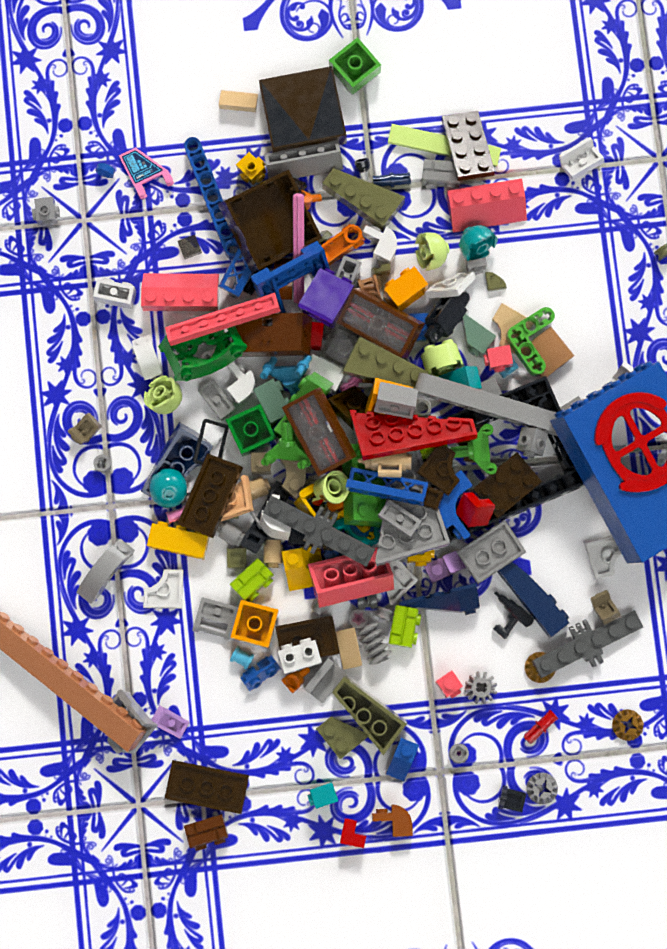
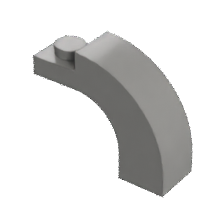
(103, 570)

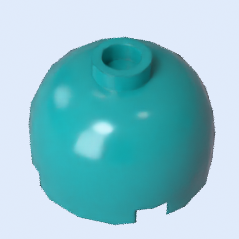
(476, 242)
(168, 488)

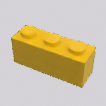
(177, 540)

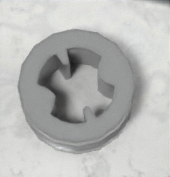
(96, 463)
(384, 613)

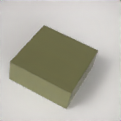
(236, 558)

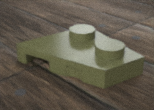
(341, 736)

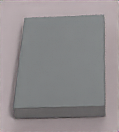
(491, 552)

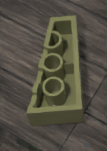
(364, 198)
(373, 362)
(370, 714)

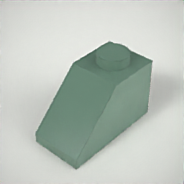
(477, 337)

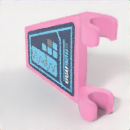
(143, 169)

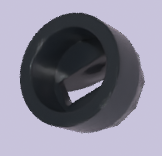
(362, 164)

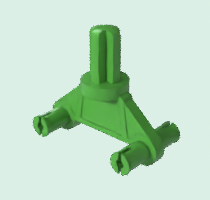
(287, 449)
(478, 450)

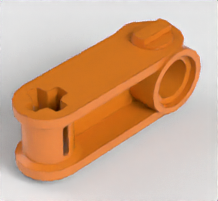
(341, 245)

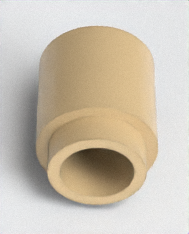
(259, 487)
(272, 553)

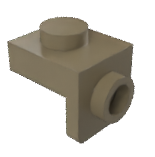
(85, 429)
(605, 607)

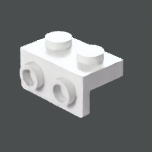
(580, 159)

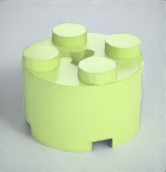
(442, 358)

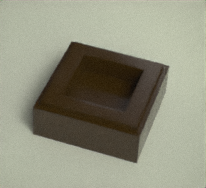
(433, 498)

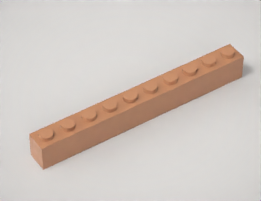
(69, 685)

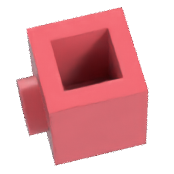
(498, 358)
(449, 685)

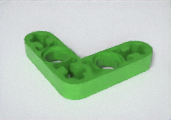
(524, 335)

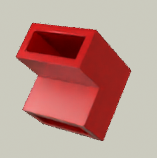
(317, 332)
(474, 510)
(349, 836)

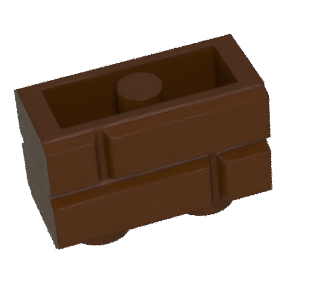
(206, 831)

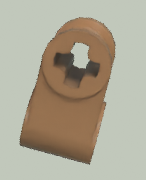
(370, 285)

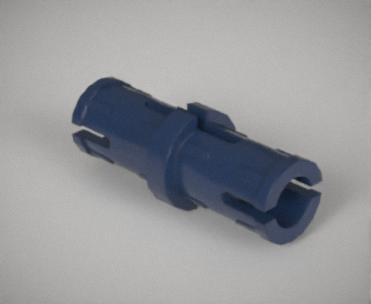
(392, 179)

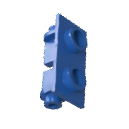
(268, 668)

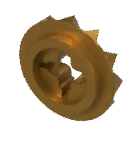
(531, 671)
(619, 728)

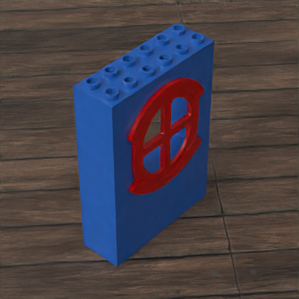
(628, 502)

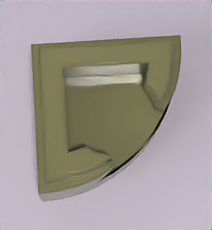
(326, 235)
(383, 270)
(494, 282)

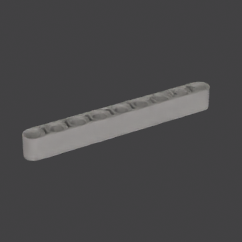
(485, 402)

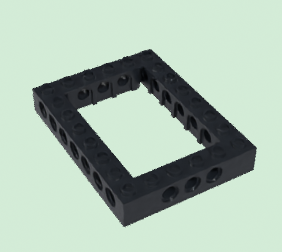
(540, 395)

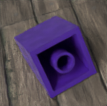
(326, 297)

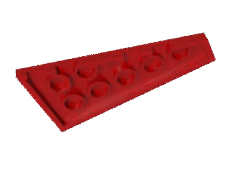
(391, 435)

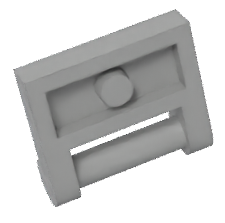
(217, 612)

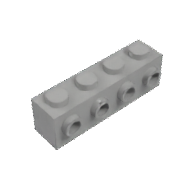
(305, 160)

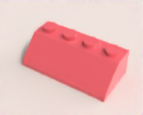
(487, 205)
(180, 292)
(346, 579)

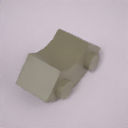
(295, 478)

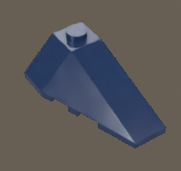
(179, 453)
(456, 600)

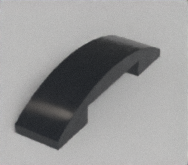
(254, 536)

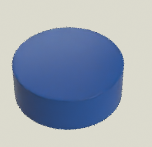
(105, 170)

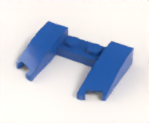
(310, 261)

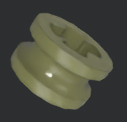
(661, 252)

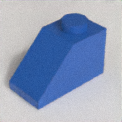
(402, 759)

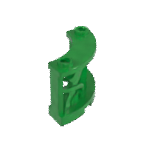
(196, 367)

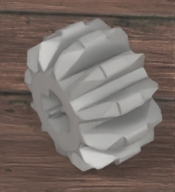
(483, 680)

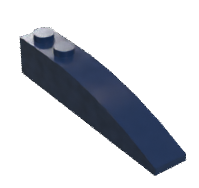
(535, 599)

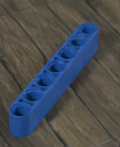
(209, 190)

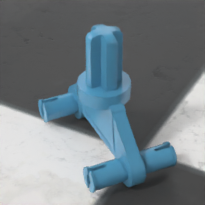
(288, 375)

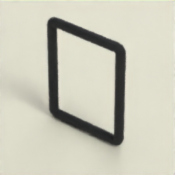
(201, 436)

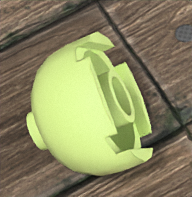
(432, 250)
(163, 395)

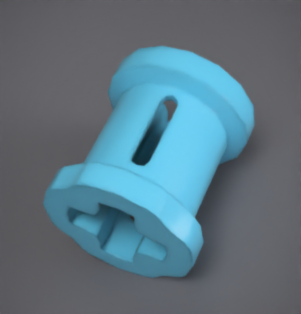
(242, 657)

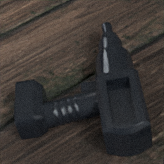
(516, 614)

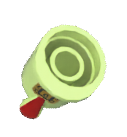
(330, 488)

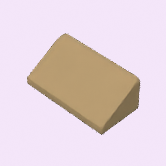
(238, 101)
(349, 648)

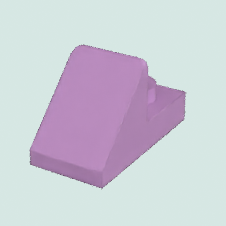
(444, 567)
(170, 721)

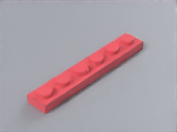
(222, 319)

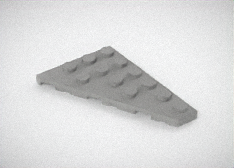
(429, 535)

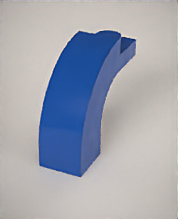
(448, 510)

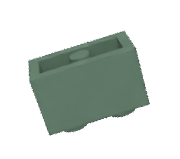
(271, 399)

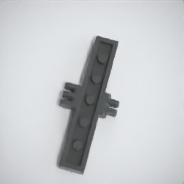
(319, 530)
(587, 644)

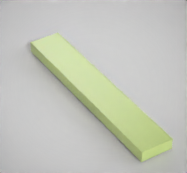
(428, 142)

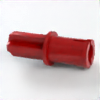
(540, 727)

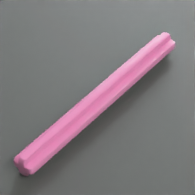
(298, 242)

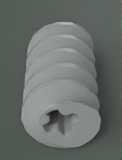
(374, 643)

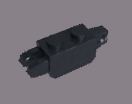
(445, 316)

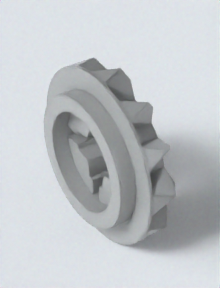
(533, 791)

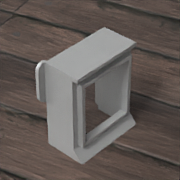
(125, 700)

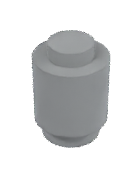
(230, 533)

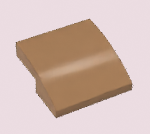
(551, 349)

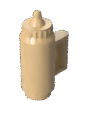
(389, 466)

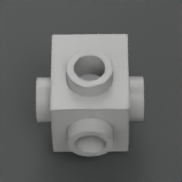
(46, 212)
(532, 442)

